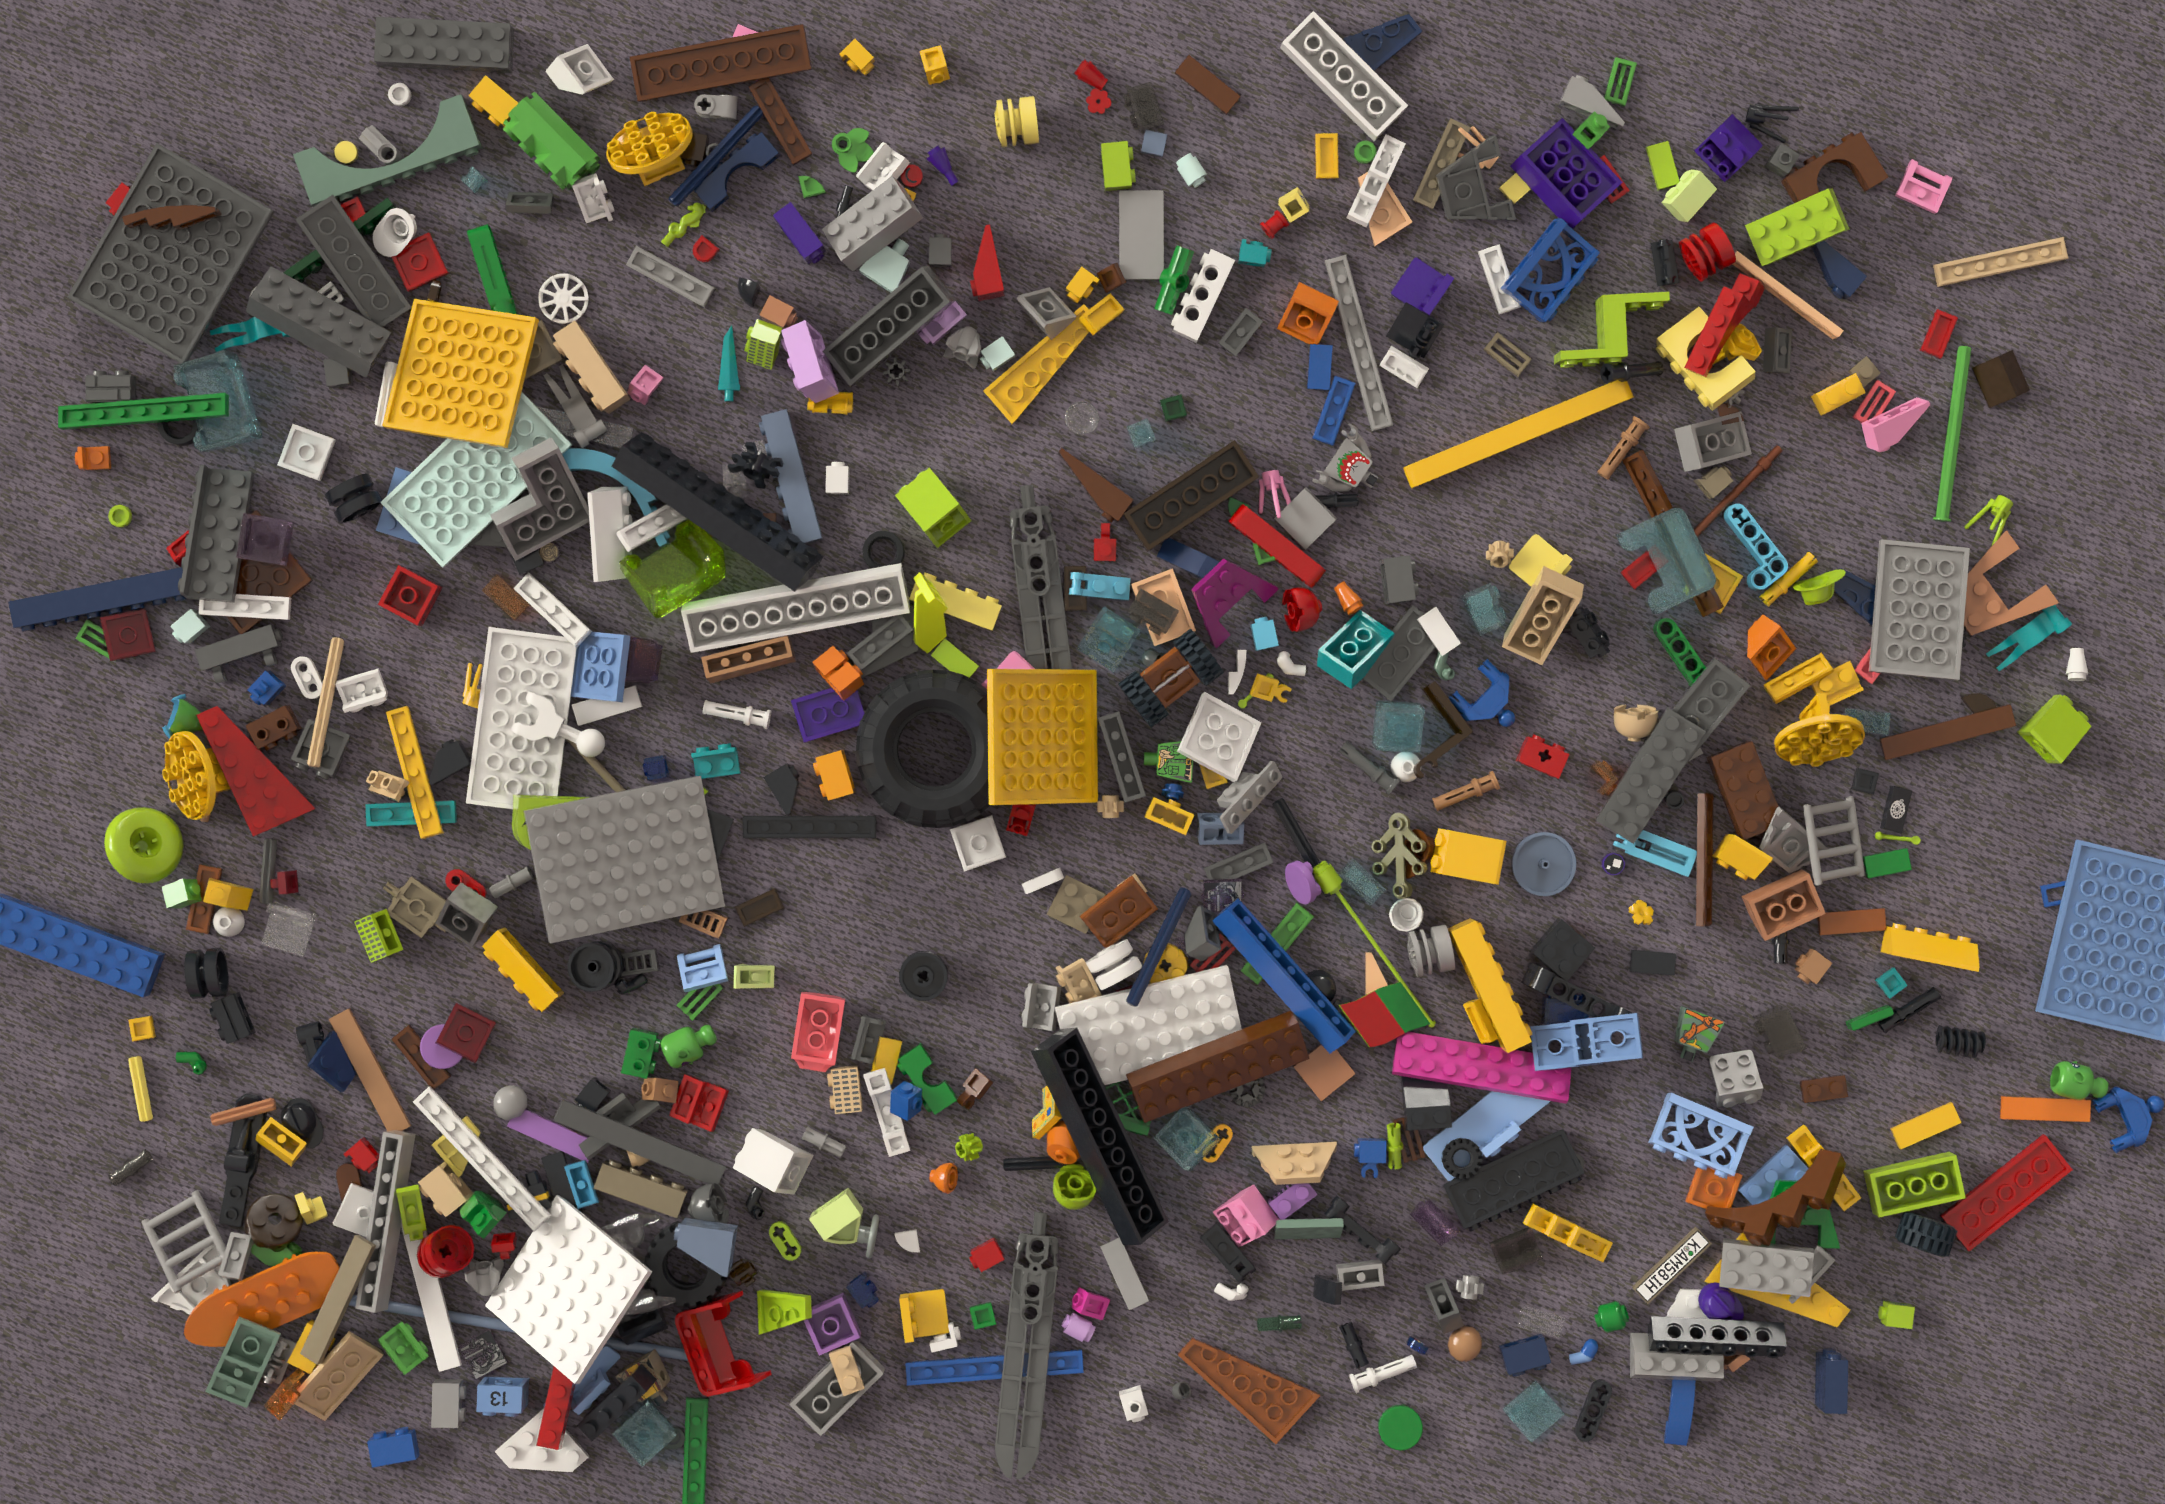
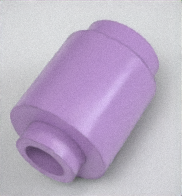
(1078, 1327)

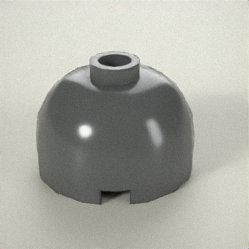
(708, 1204)

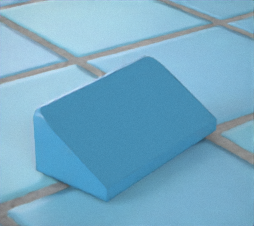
(581, 1184)

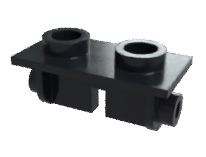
(1664, 262)

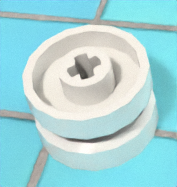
(1112, 961)

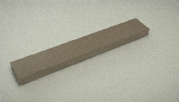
(338, 1299)

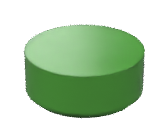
(1365, 152)

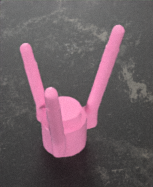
(1271, 481)

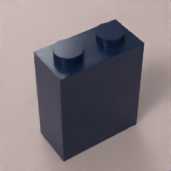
(1831, 1382)

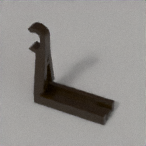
(1452, 718)

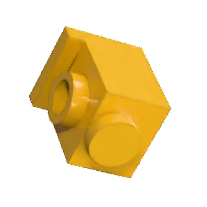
(858, 57)
(1081, 284)

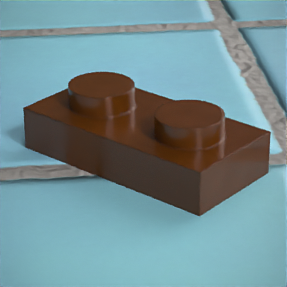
(1823, 1088)

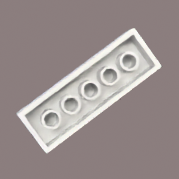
(1343, 76)

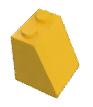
(1468, 856)

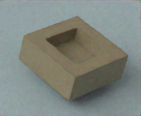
(1865, 371)

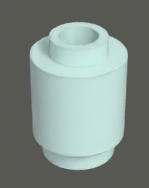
(1191, 170)

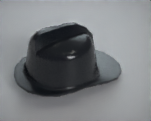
(303, 1121)

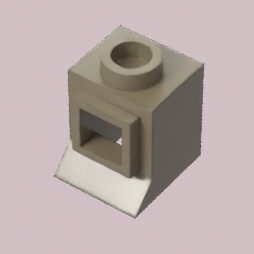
(1714, 481)

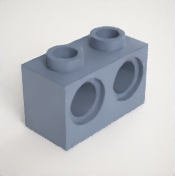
(1212, 832)

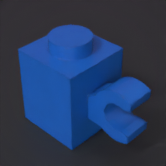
(266, 688)
(1370, 1152)

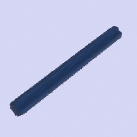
(716, 156)
(1158, 947)

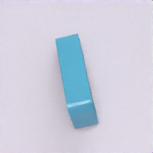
(1752, 543)

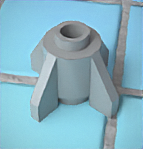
(964, 346)
(484, 1275)

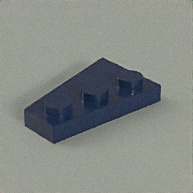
(1384, 41)

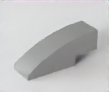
(1124, 1273)

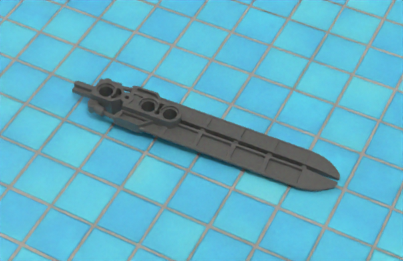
(1052, 593)
(1038, 1351)

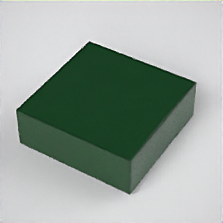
(1173, 408)

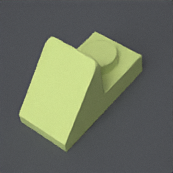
(753, 976)

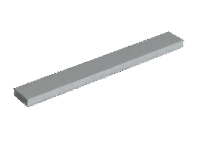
(1358, 343)

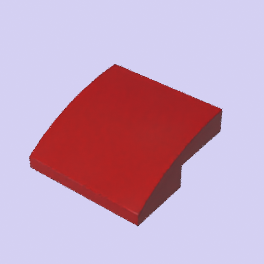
(699, 1103)

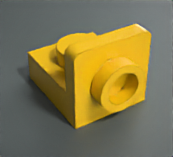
(934, 65)

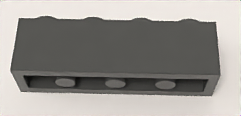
(1121, 757)

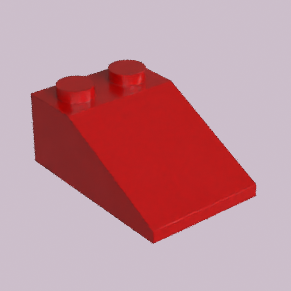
(986, 274)

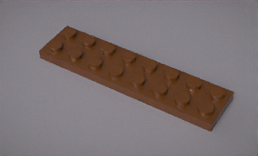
(720, 63)

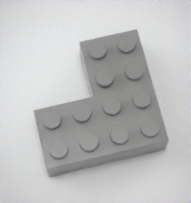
(550, 508)

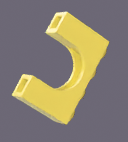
(1717, 386)

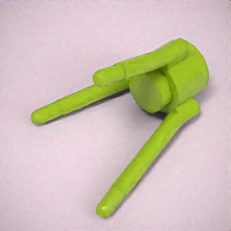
(2000, 509)

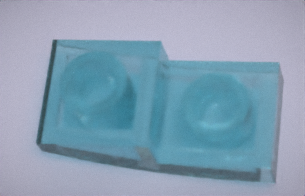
(1872, 721)

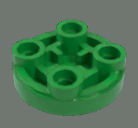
(1400, 1427)

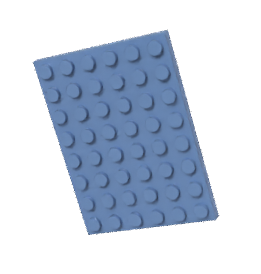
(2109, 943)

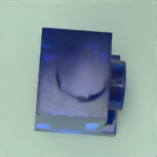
(655, 767)
(863, 1290)

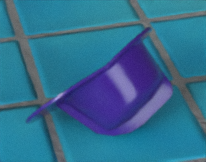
(1720, 1303)

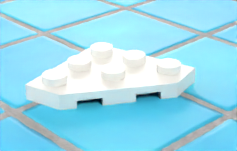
(522, 1453)

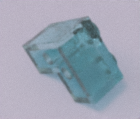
(1483, 608)

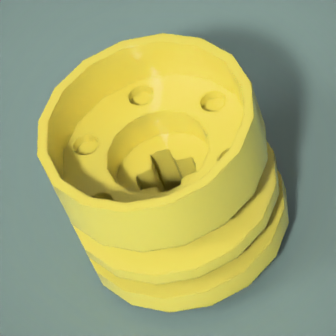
(1017, 121)

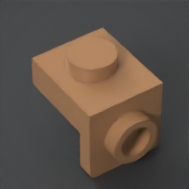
(659, 1090)

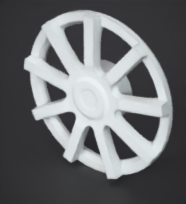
(563, 298)

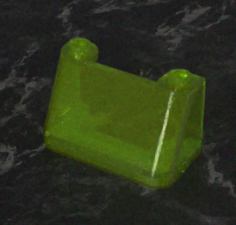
(676, 570)

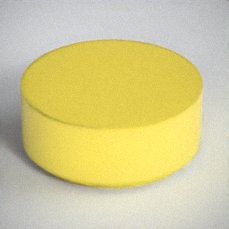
(346, 152)

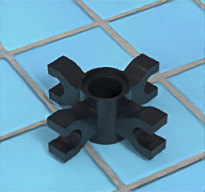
(755, 465)

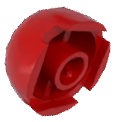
(1302, 608)

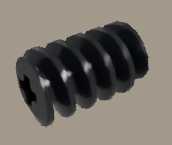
(1960, 1040)

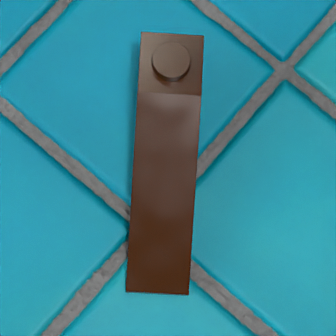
(1105, 495)

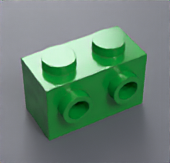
(640, 1053)

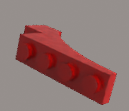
(1724, 318)

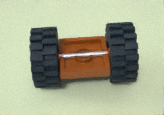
(1170, 677)

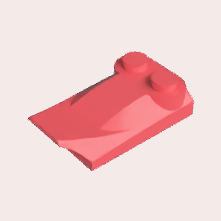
(817, 1031)

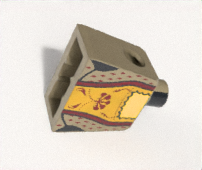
(655, 1366)

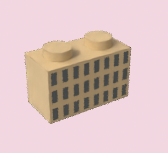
(846, 1089)

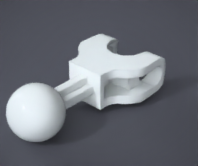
(550, 724)

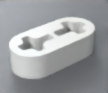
(1042, 881)

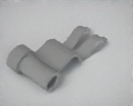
(577, 410)

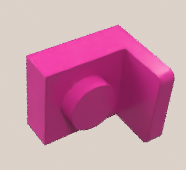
(1090, 1304)

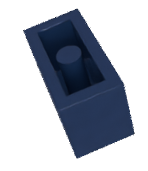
(1525, 1355)

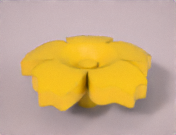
(1641, 913)

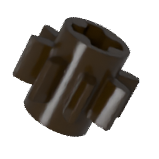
(743, 1272)

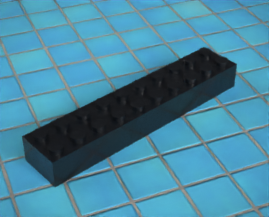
(717, 511)
(1099, 1136)

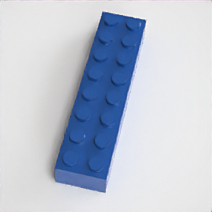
(78, 947)

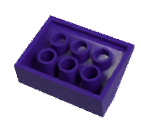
(1565, 174)

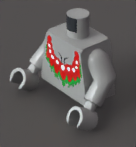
(1348, 464)

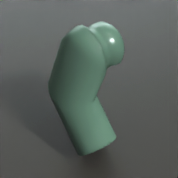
(1443, 668)

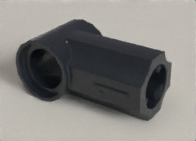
(310, 1038)

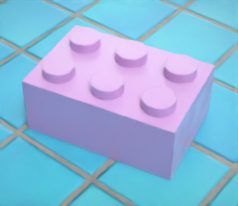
(808, 362)

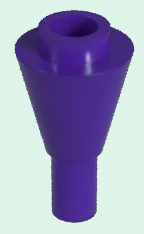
(940, 160)

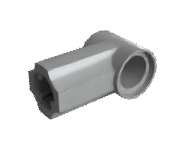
(379, 145)

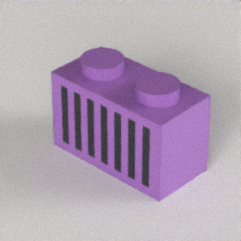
(1291, 1199)

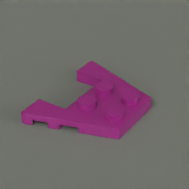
(1221, 591)

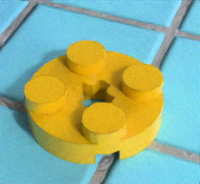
(1178, 966)

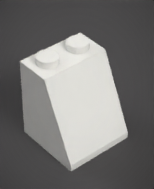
(772, 1162)

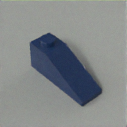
(1837, 270)
(1186, 558)

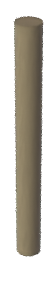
(601, 770)

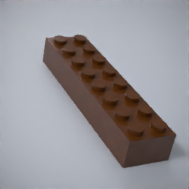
(1217, 1066)

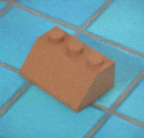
(1783, 904)

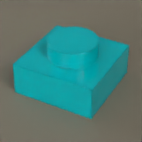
(1891, 982)

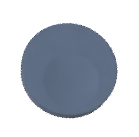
(1543, 864)

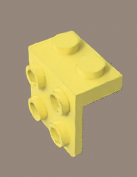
(1534, 556)

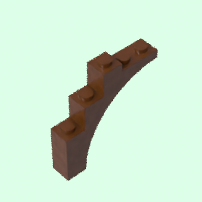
(1788, 1208)

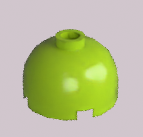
(1073, 1187)

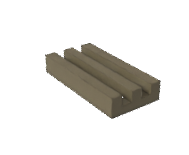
(1503, 362)

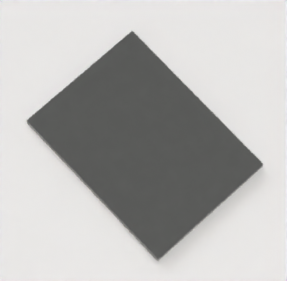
(166, 279)

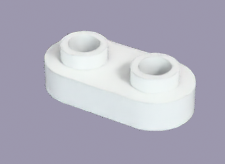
(306, 678)

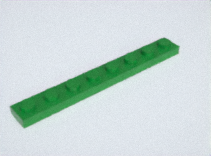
(143, 411)

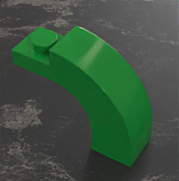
(482, 1212)

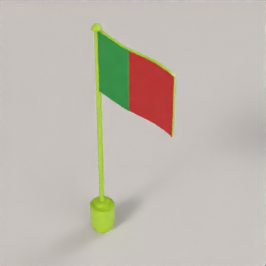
(1387, 1010)

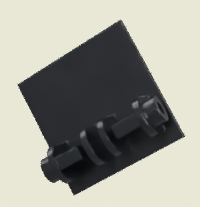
(1414, 331)

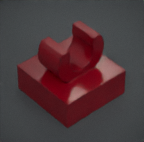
(286, 882)

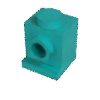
(1254, 254)

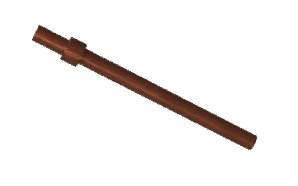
(1763, 464)

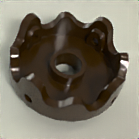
(269, 1235)

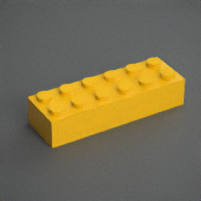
(1489, 985)

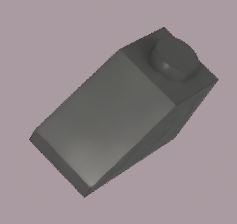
(1202, 935)
(1444, 1306)

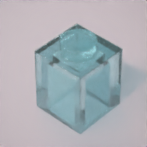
(1140, 434)

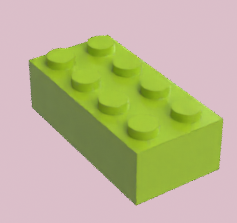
(1797, 227)
(1914, 1184)

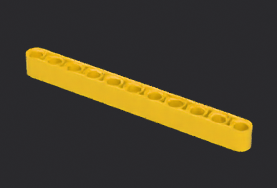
(1517, 432)

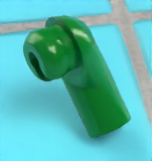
(194, 1059)

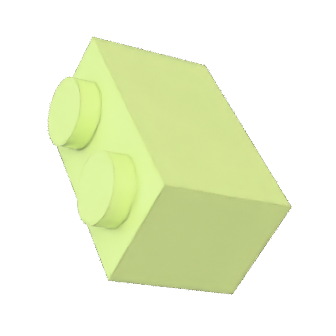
(1688, 195)

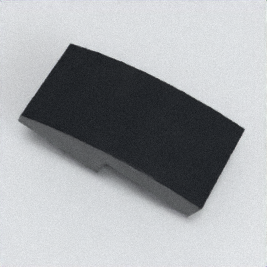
(1327, 1289)

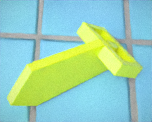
(928, 615)

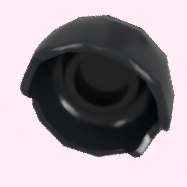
(1323, 982)

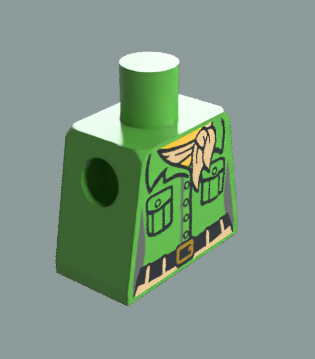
(1170, 762)

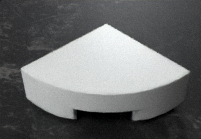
(908, 1240)

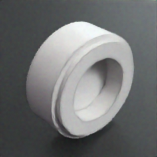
(399, 94)

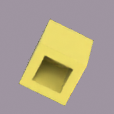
(1293, 204)

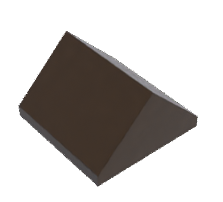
(2000, 379)

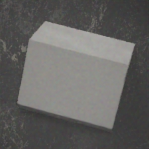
(1047, 311)

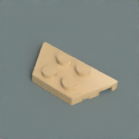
(1295, 1161)

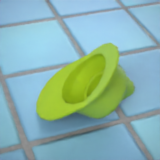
(1819, 588)

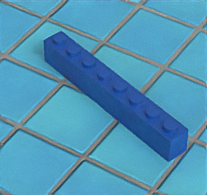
(1284, 976)

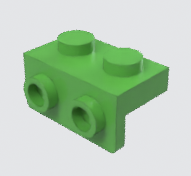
(403, 1347)

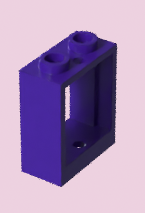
(800, 233)

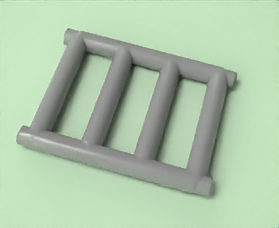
(1855, 847)
(158, 1244)

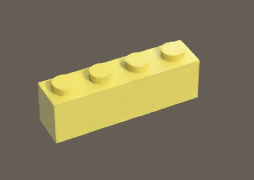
(965, 604)

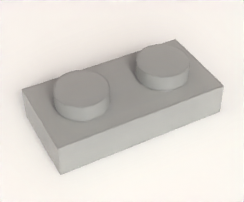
(236, 1256)

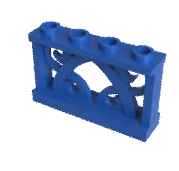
(1520, 276)

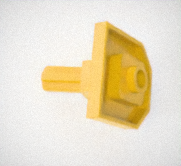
(1740, 343)

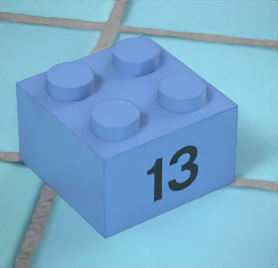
(502, 1395)

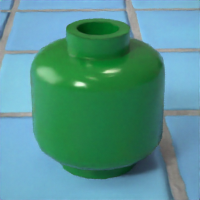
(1612, 1316)

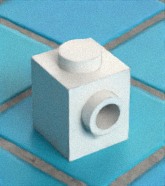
(1133, 1404)

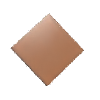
(1324, 1071)

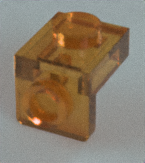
(1604, 771)

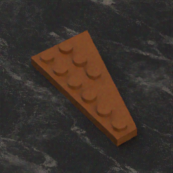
(1258, 1394)

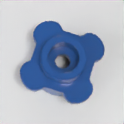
(1172, 792)

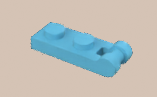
(1100, 586)

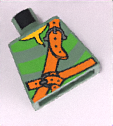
(1696, 1032)

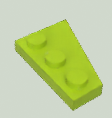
(781, 1309)

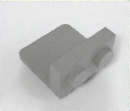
(1736, 1078)

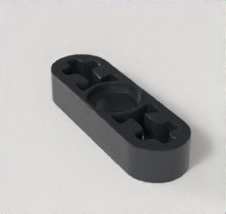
(1605, 1397)

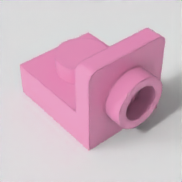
(644, 384)

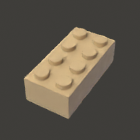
(592, 368)
(1543, 615)

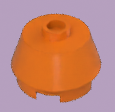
(1061, 1145)

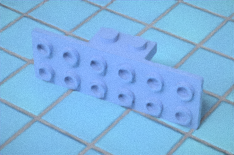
(1487, 1124)

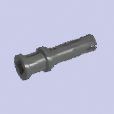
(1377, 773)

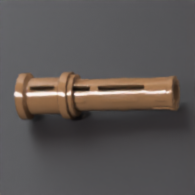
(1628, 439)
(1476, 784)

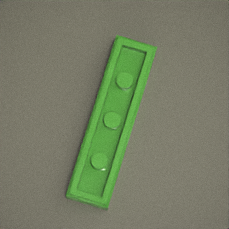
(1284, 934)

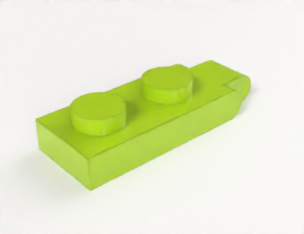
(411, 1212)

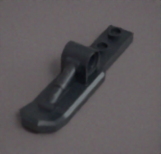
(241, 1163)

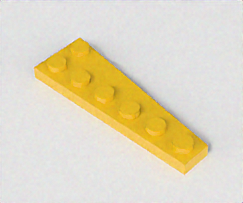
(1029, 375)

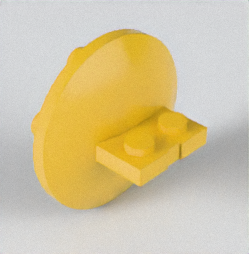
(652, 149)
(1819, 735)
(196, 775)

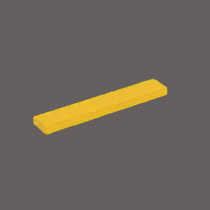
(414, 772)

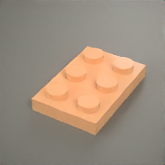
(1167, 589)

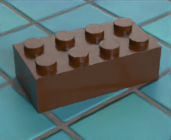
(1744, 788)

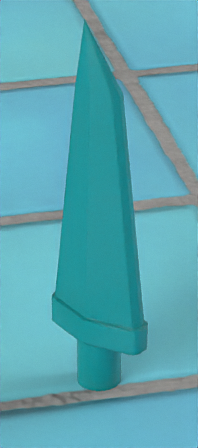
(728, 371)

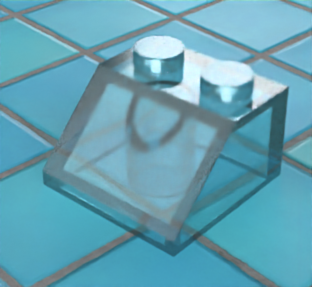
(1108, 639)

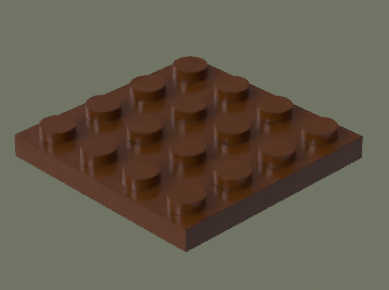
(268, 580)

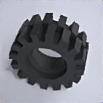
(1461, 1144)

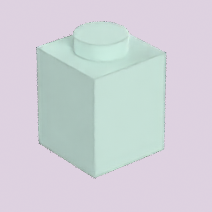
(996, 354)
(189, 626)

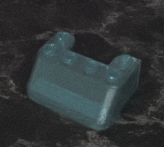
(1675, 556)

